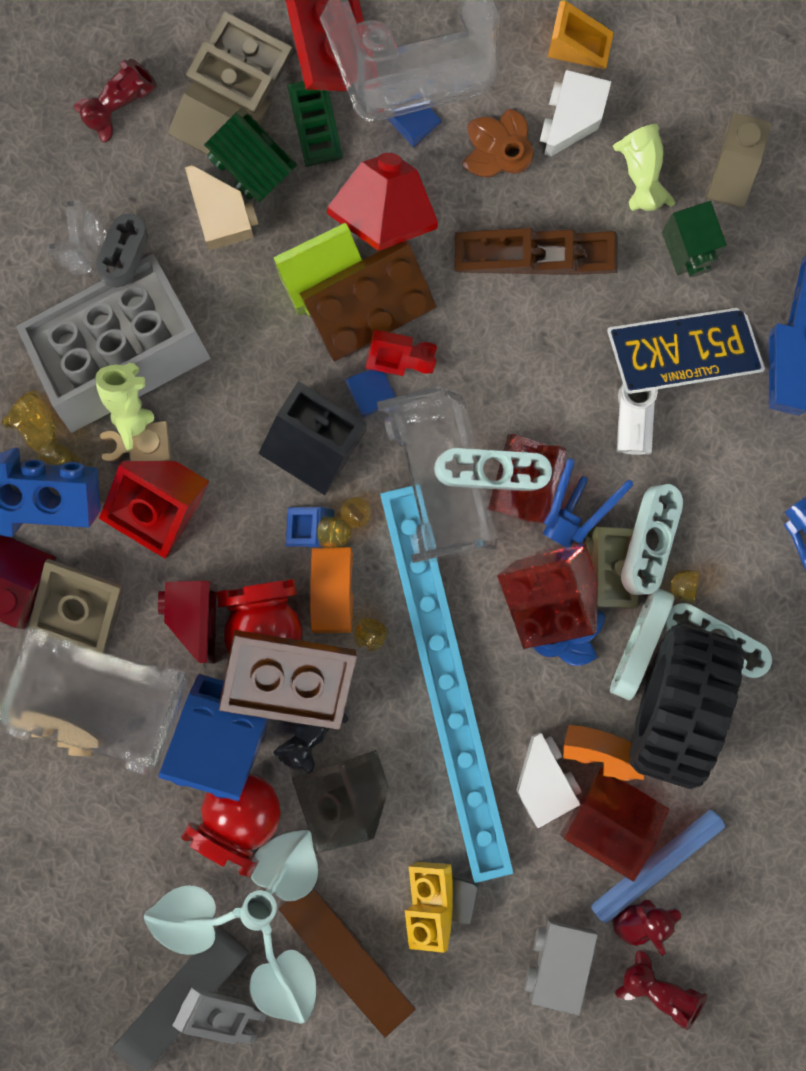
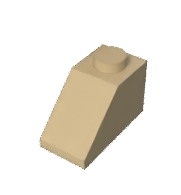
(220, 210)

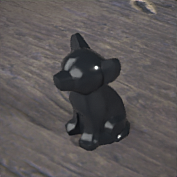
(298, 750)

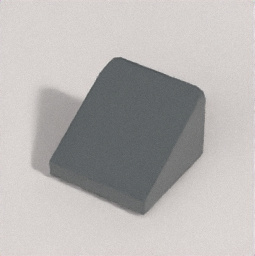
(463, 900)

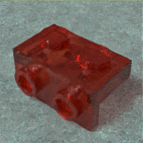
(529, 505)

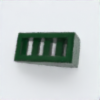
(298, 91)

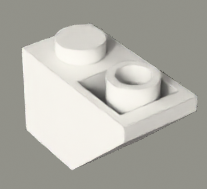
(578, 110)
(543, 785)

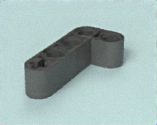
(153, 1029)

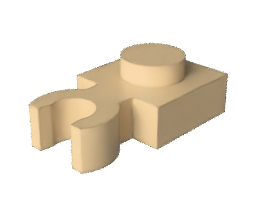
(148, 446)

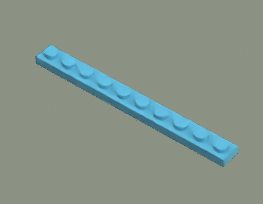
(448, 694)

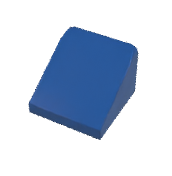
(416, 125)
(369, 389)
(303, 526)

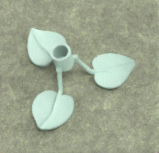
(285, 867)

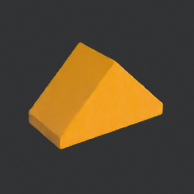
(579, 38)

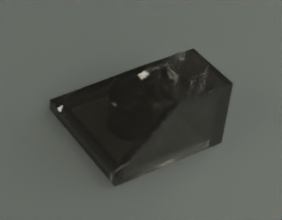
(343, 801)

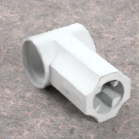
(635, 424)

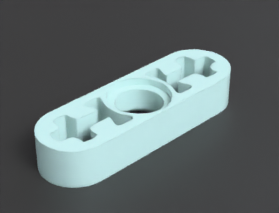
(522, 460)
(638, 547)
(642, 644)
(748, 646)

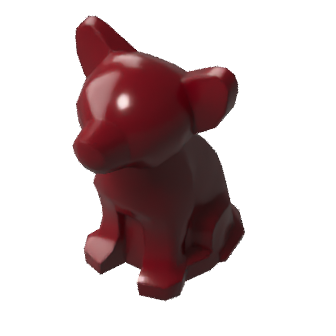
(122, 89)
(644, 923)
(680, 1004)

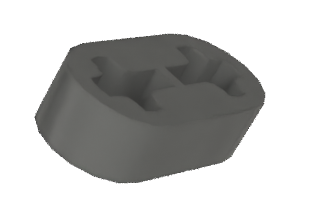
(115, 247)

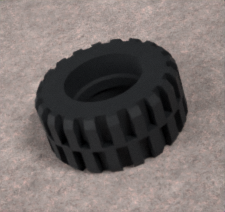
(687, 706)

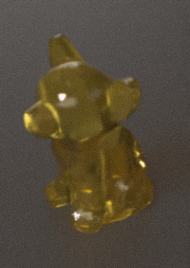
(38, 428)

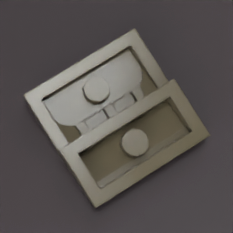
(240, 62)

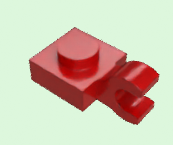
(395, 353)

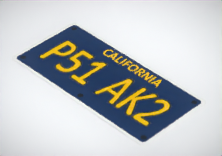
(685, 350)

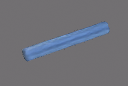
(658, 866)

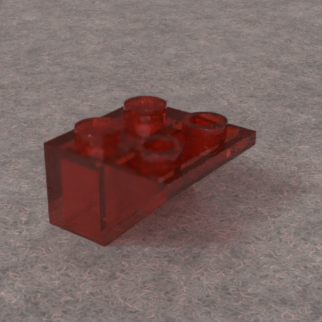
(552, 596)
(616, 824)

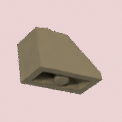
(738, 159)

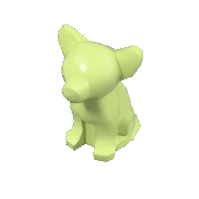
(644, 160)
(119, 394)

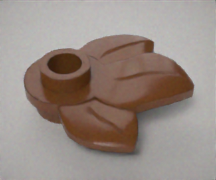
(494, 141)

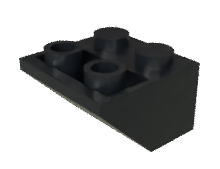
(312, 438)

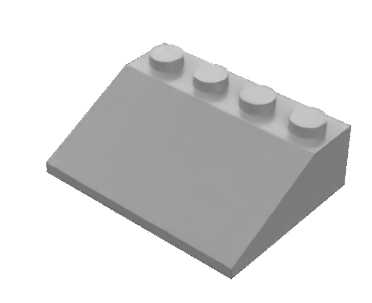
(106, 328)

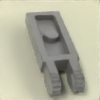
(217, 1017)

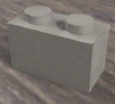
(561, 966)

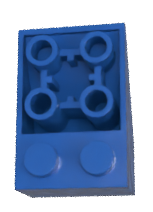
(212, 746)

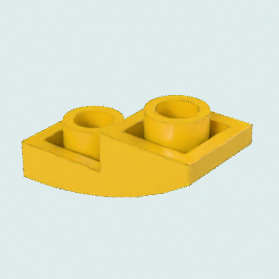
(431, 913)

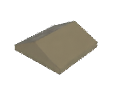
(204, 113)
(76, 606)

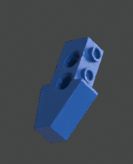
(788, 355)
(36, 504)

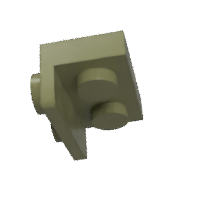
(608, 553)

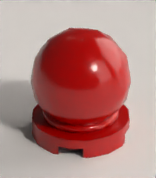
(261, 610)
(235, 827)

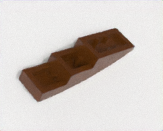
(536, 252)
(348, 961)

